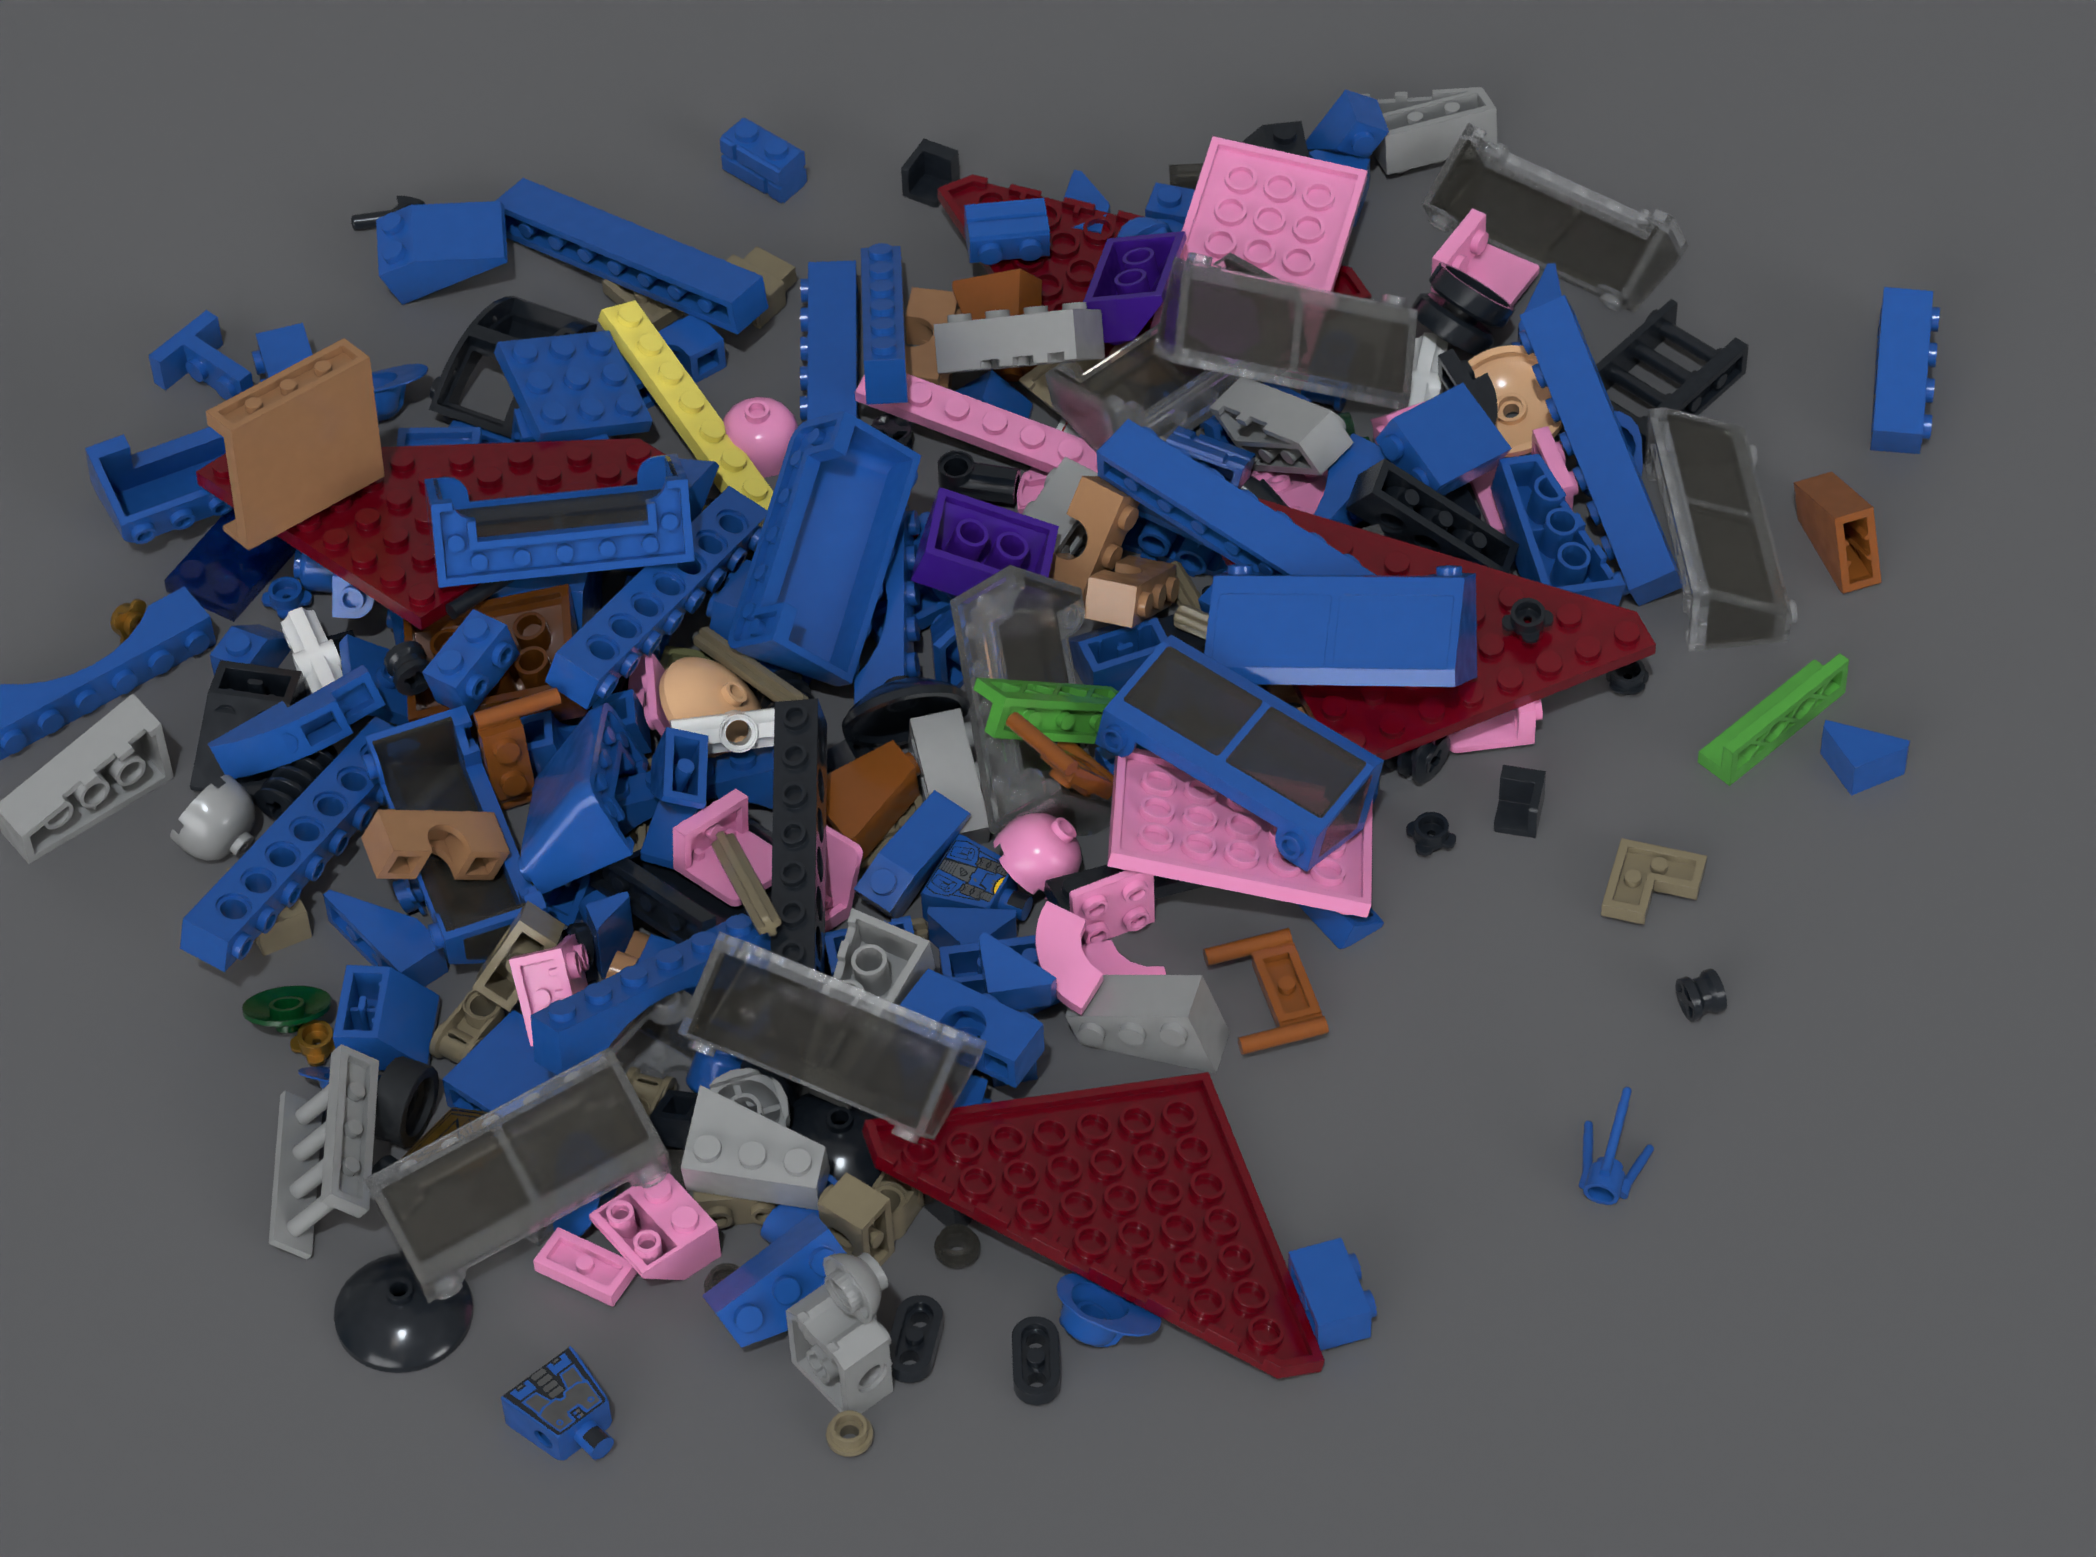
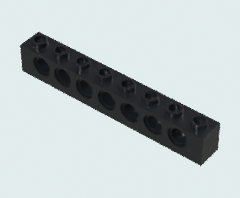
(799, 831)

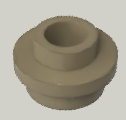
(849, 1423)

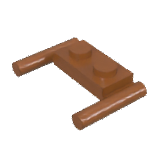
(506, 748)
(1068, 761)
(1283, 986)

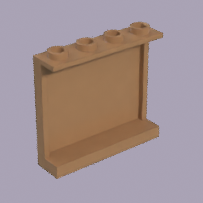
(299, 442)

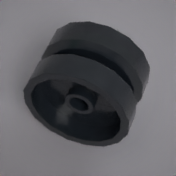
(1465, 305)

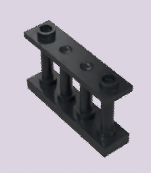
(1697, 388)

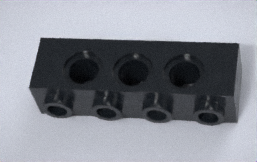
(1426, 518)

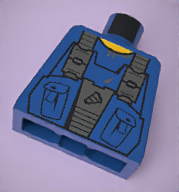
(973, 879)

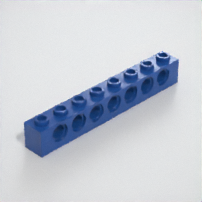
(656, 602)
(285, 858)

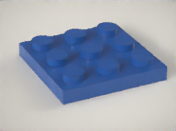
(573, 386)

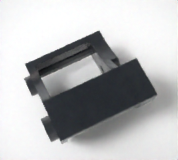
(500, 321)

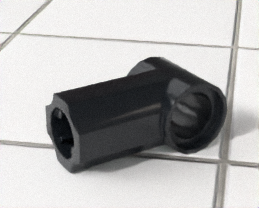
(978, 480)

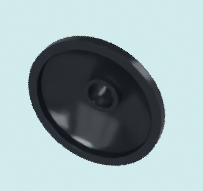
(887, 709)
(843, 1143)
(398, 1331)

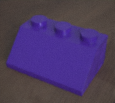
(1132, 282)
(975, 539)

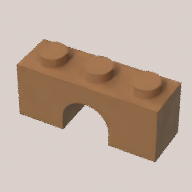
(922, 312)
(1106, 518)
(1132, 592)
(404, 839)

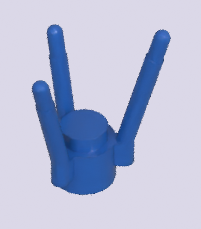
(1605, 1179)

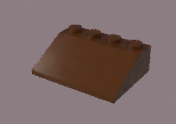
(539, 626)

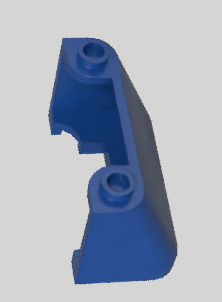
(573, 803)

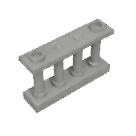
(347, 1151)

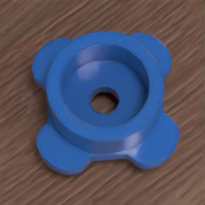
(286, 595)
(409, 895)

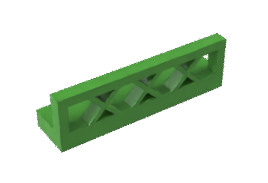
(1057, 709)
(1775, 719)

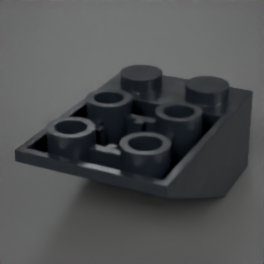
(233, 698)

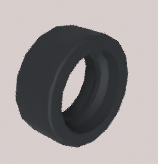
(405, 1101)

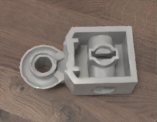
(838, 1334)

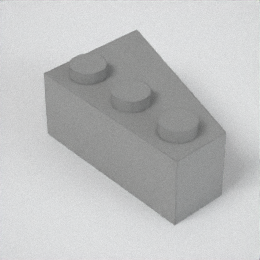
(946, 764)
(1155, 1019)
(750, 1156)

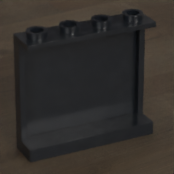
(667, 897)

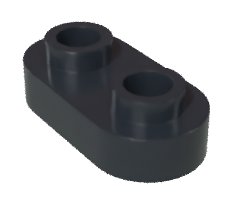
(915, 1342)
(1035, 1364)

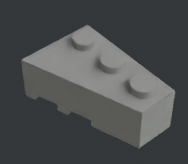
(1429, 127)
(1281, 428)
(1054, 503)

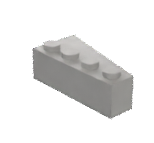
(1019, 340)
(87, 781)
(880, 962)

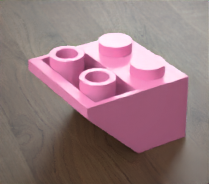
(660, 1230)

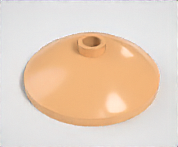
(1516, 392)
(705, 688)

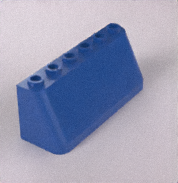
(156, 486)
(825, 548)

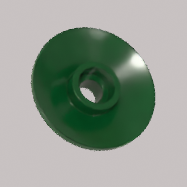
(286, 1007)

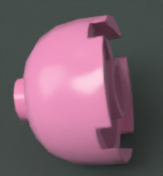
(762, 431)
(1038, 849)

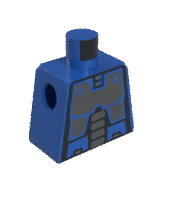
(561, 1409)

